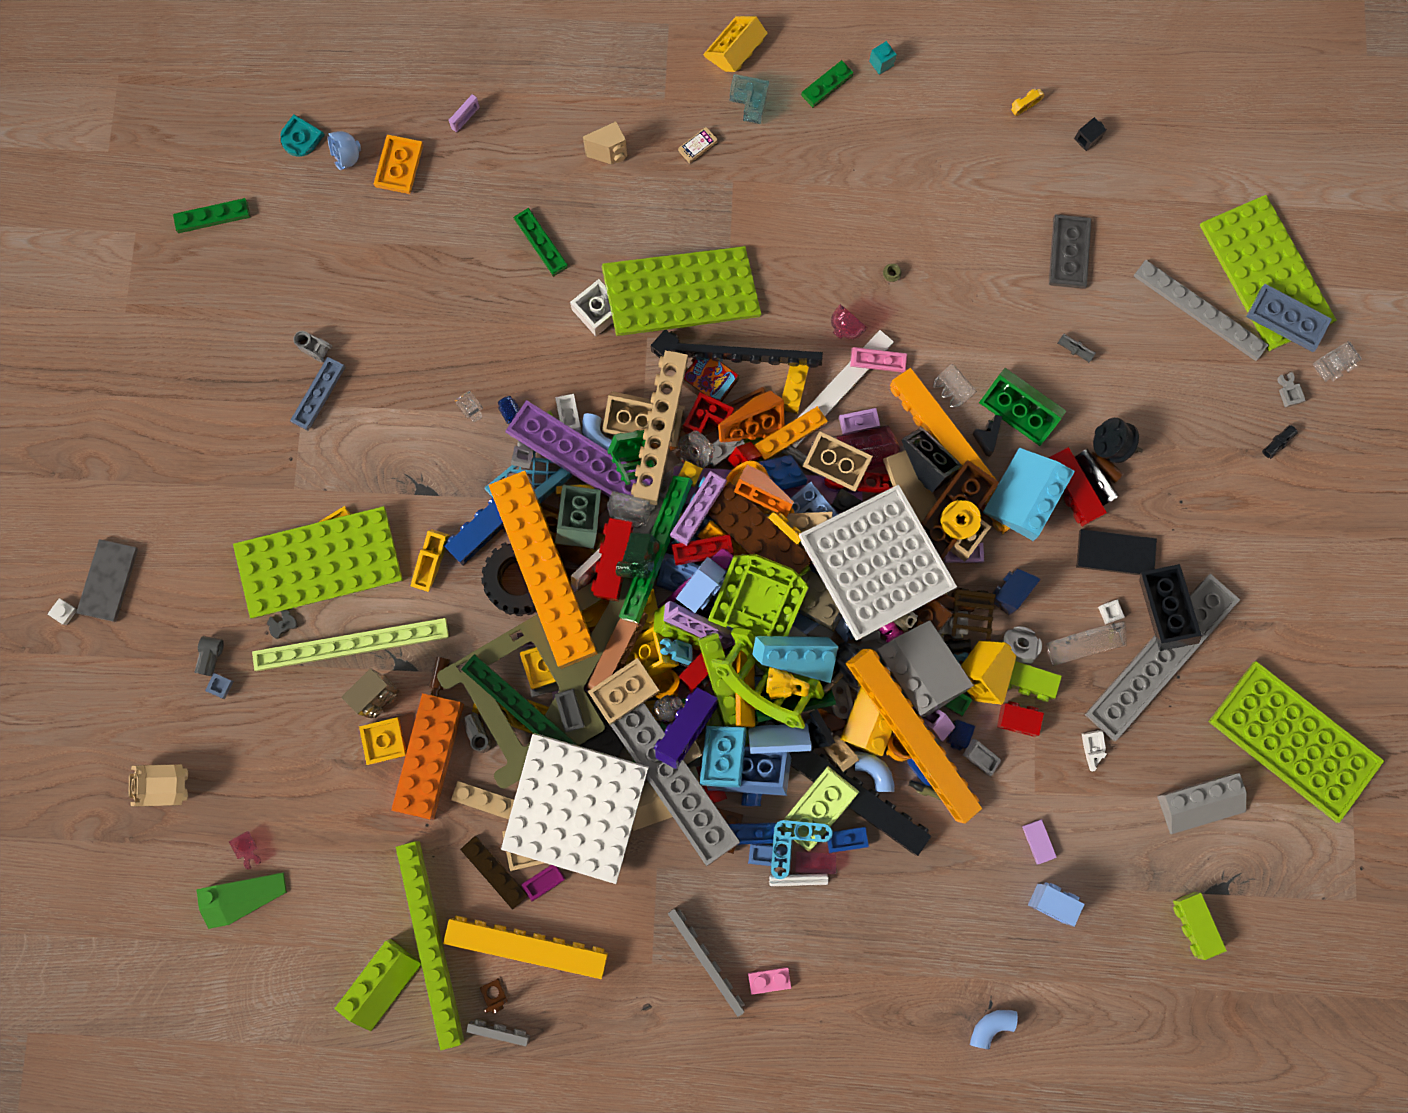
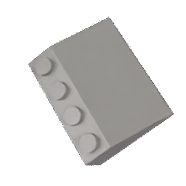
(925, 668)

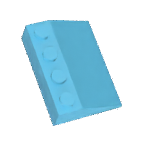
(1028, 493)

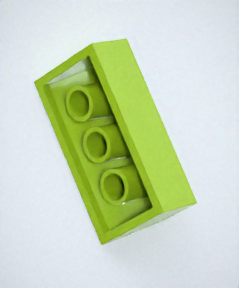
(378, 985)

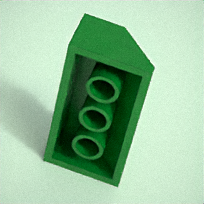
(1022, 406)

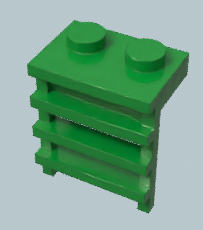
(626, 448)

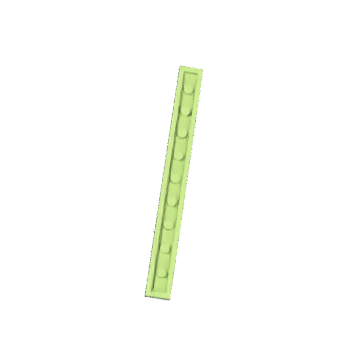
(350, 644)

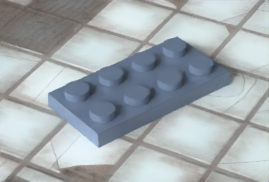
(1288, 318)

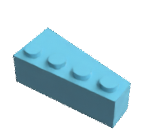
(799, 655)

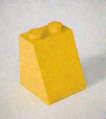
(990, 671)

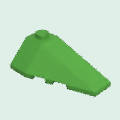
(231, 901)

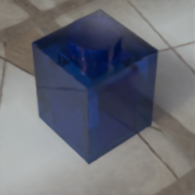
(961, 735)

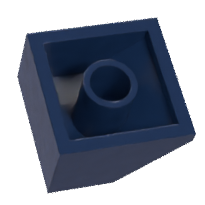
(1014, 590)

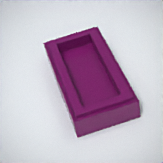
(543, 882)

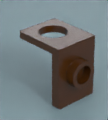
(496, 1004)

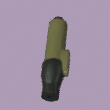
(923, 789)

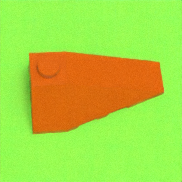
(755, 419)

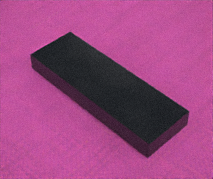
(1096, 477)

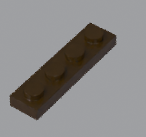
(494, 872)

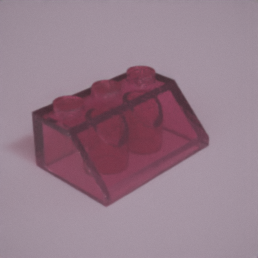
(875, 442)

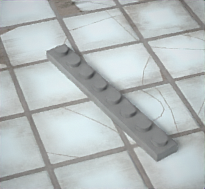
(1200, 310)

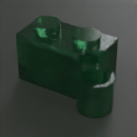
(638, 556)

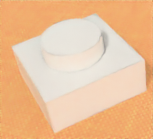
(62, 611)

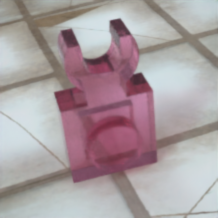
(243, 847)

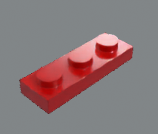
(701, 549)

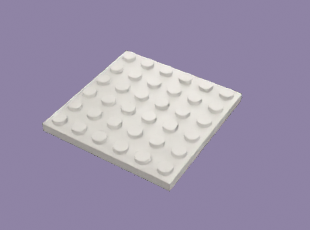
(877, 562)
(574, 808)

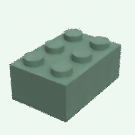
(578, 516)

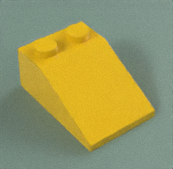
(648, 652)

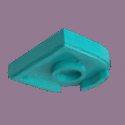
(300, 137)

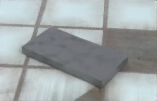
(1070, 251)
(107, 580)

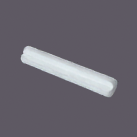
(799, 879)

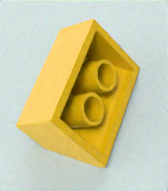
(736, 43)
(866, 726)

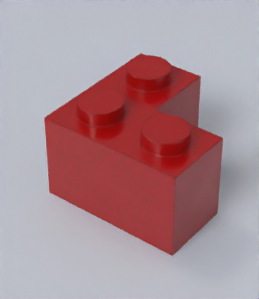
(706, 411)

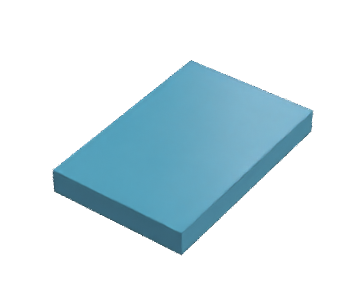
(723, 756)

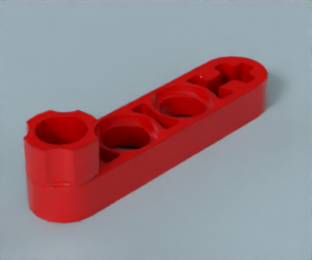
(863, 487)

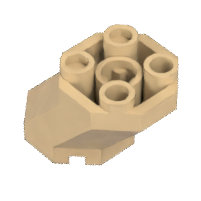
(158, 785)

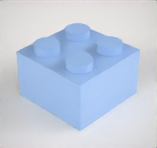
(702, 585)
(1061, 906)

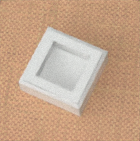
(1111, 612)

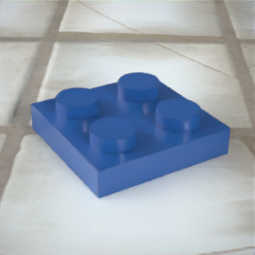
(784, 472)

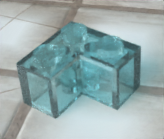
(752, 93)

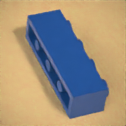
(476, 533)

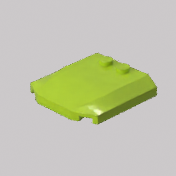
(759, 596)

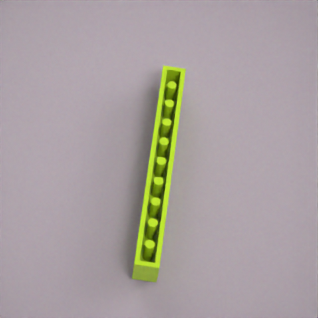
(430, 945)

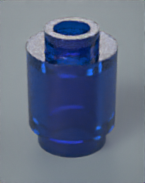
(508, 408)

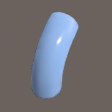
(591, 429)
(877, 769)
(990, 1025)

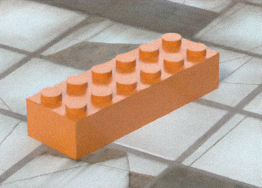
(427, 757)

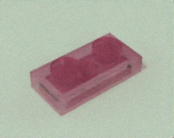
(815, 862)

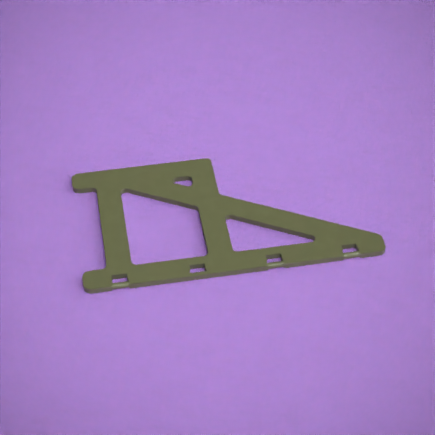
(568, 678)

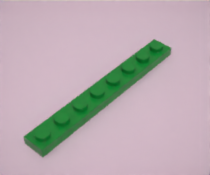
(664, 525)

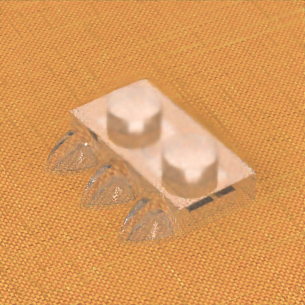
(955, 385)

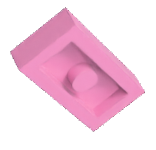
(769, 980)

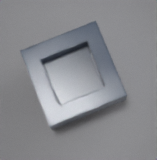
(219, 686)

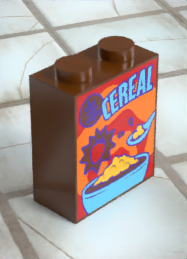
(710, 378)

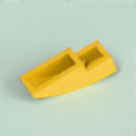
(429, 560)

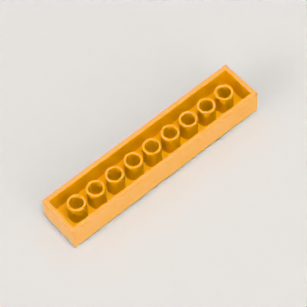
(543, 570)

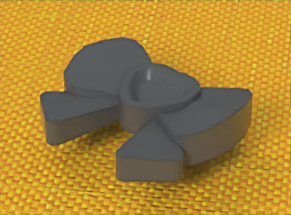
(277, 629)

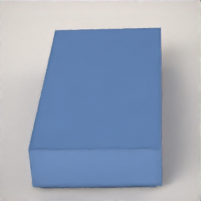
(762, 854)

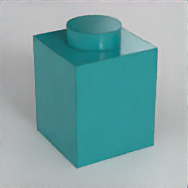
(882, 57)

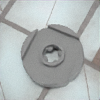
(1026, 636)

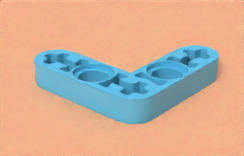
(787, 840)

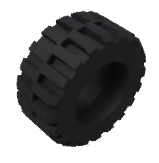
(493, 584)

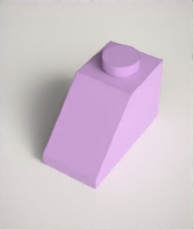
(938, 724)

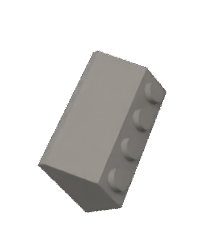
(1203, 803)

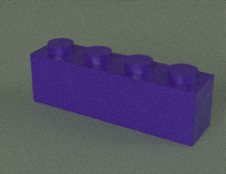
(686, 728)

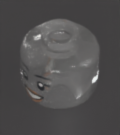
(667, 707)

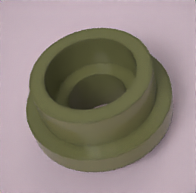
(894, 268)

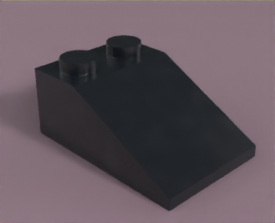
(930, 459)

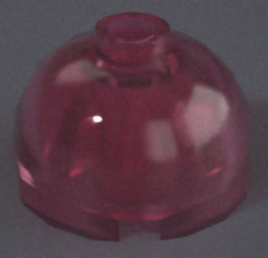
(846, 324)

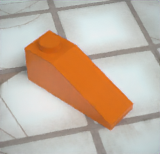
(762, 490)

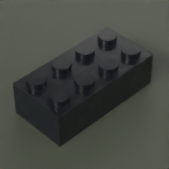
(1170, 607)

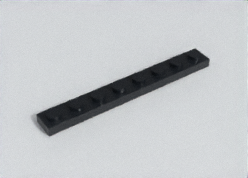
(754, 355)

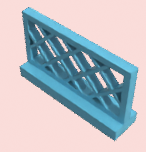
(543, 489)

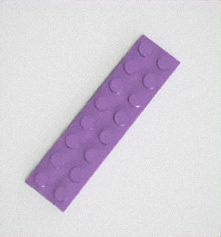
(568, 449)

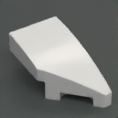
(1094, 747)

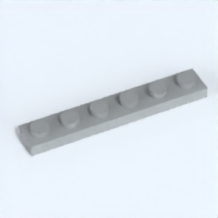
(711, 967)

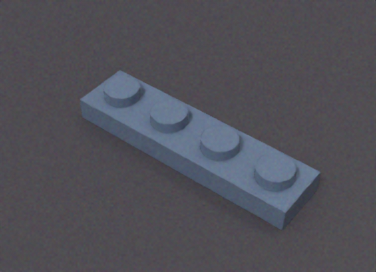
(317, 394)

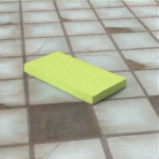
(821, 805)

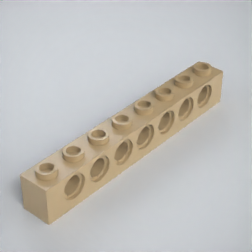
(677, 363)

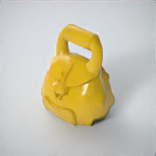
(783, 684)

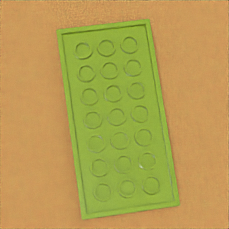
(1259, 252)
(680, 290)
(317, 562)
(1296, 741)

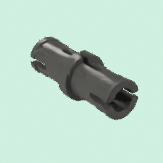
(1076, 348)

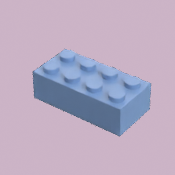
(762, 774)

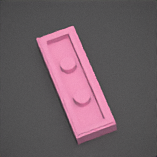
(878, 360)

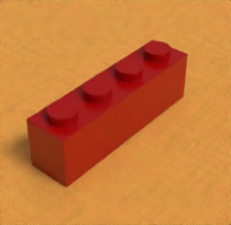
(1079, 492)
(608, 584)

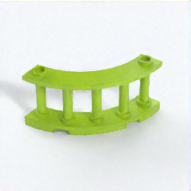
(745, 641)

